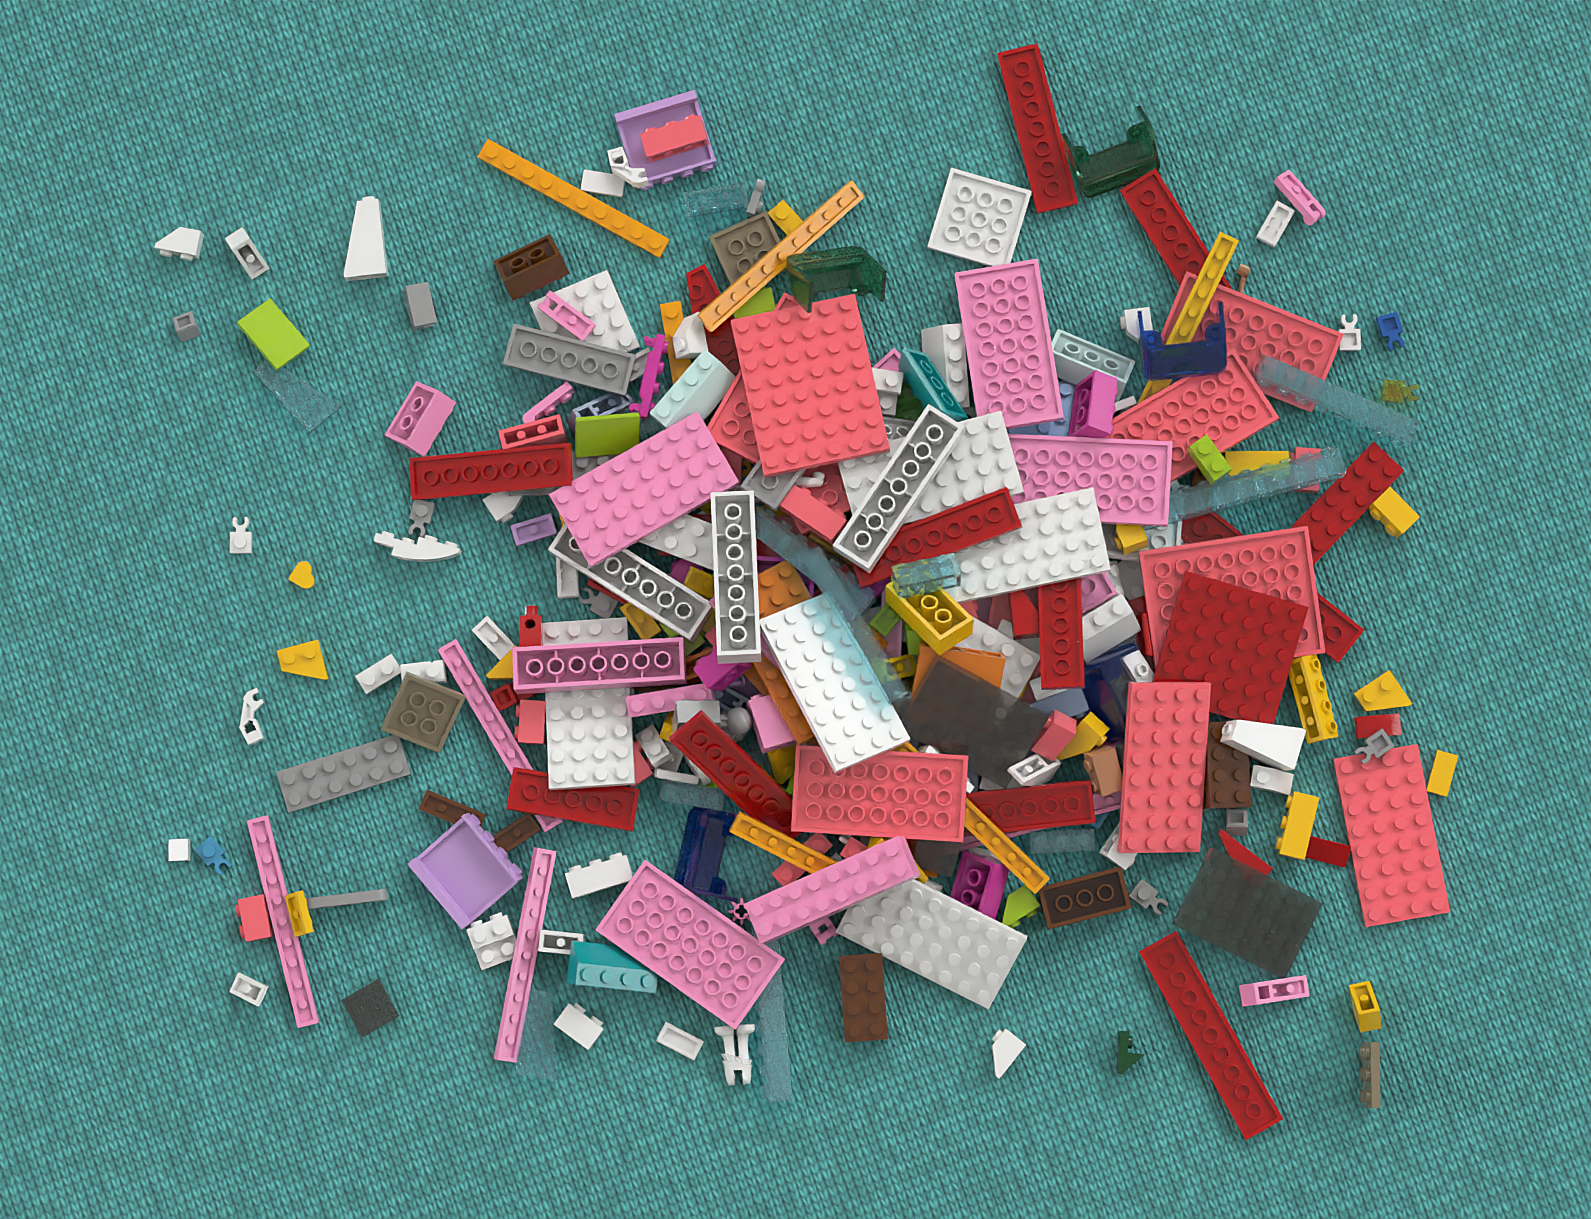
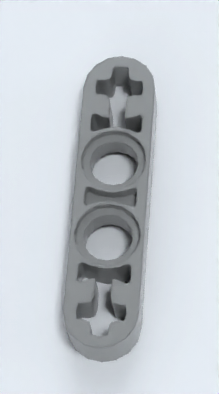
(347, 899)

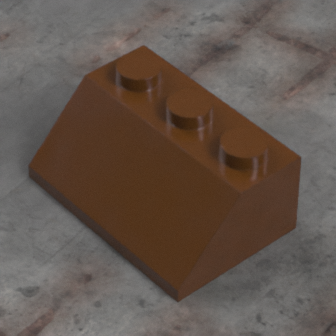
(531, 267)

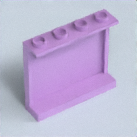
(657, 114)
(466, 870)

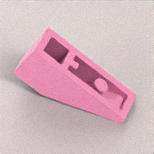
(1274, 990)

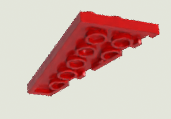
(721, 340)

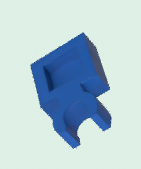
(1390, 327)

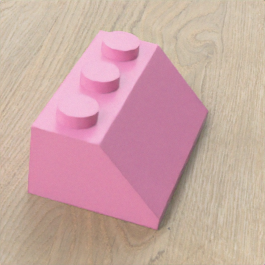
(420, 418)

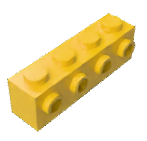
(1312, 699)

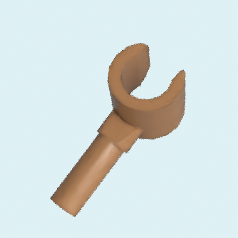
(1243, 270)

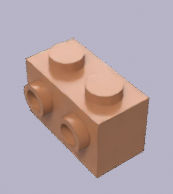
(1103, 770)

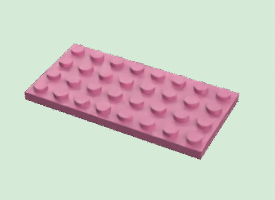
(1009, 343)
(1126, 474)
(644, 489)
(690, 944)

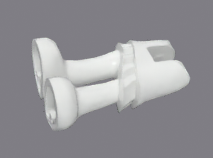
(734, 1062)

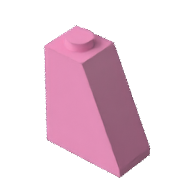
(768, 724)

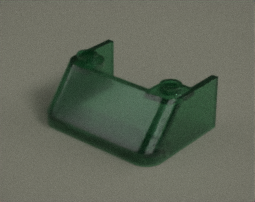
(1117, 164)
(834, 270)

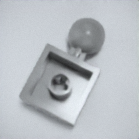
(737, 719)

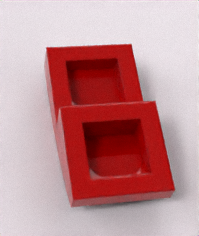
(506, 696)
(1368, 725)

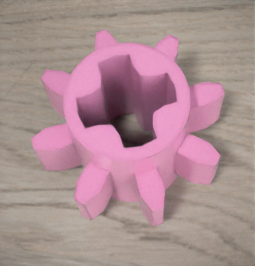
(737, 907)

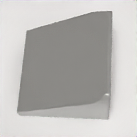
(186, 326)
(1236, 822)

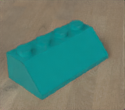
(928, 384)
(608, 968)

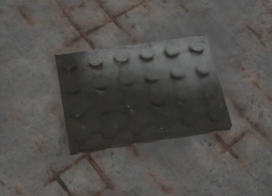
(973, 718)
(1247, 913)

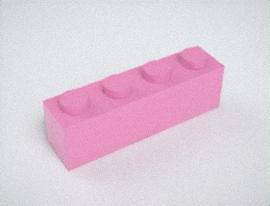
(666, 699)

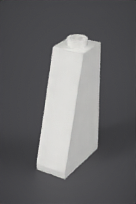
(367, 246)
(1266, 742)

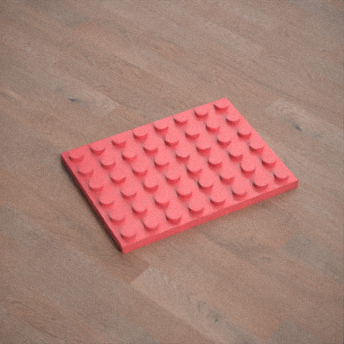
(810, 386)
(1265, 562)

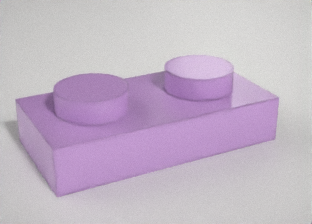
(533, 530)

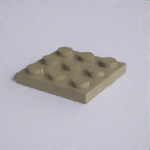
(744, 245)
(423, 712)
(1370, 1074)

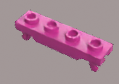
(649, 382)

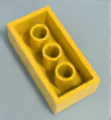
(933, 617)

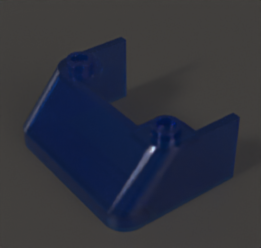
(1183, 359)
(1101, 694)
(703, 852)

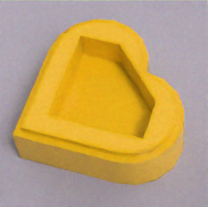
(303, 575)

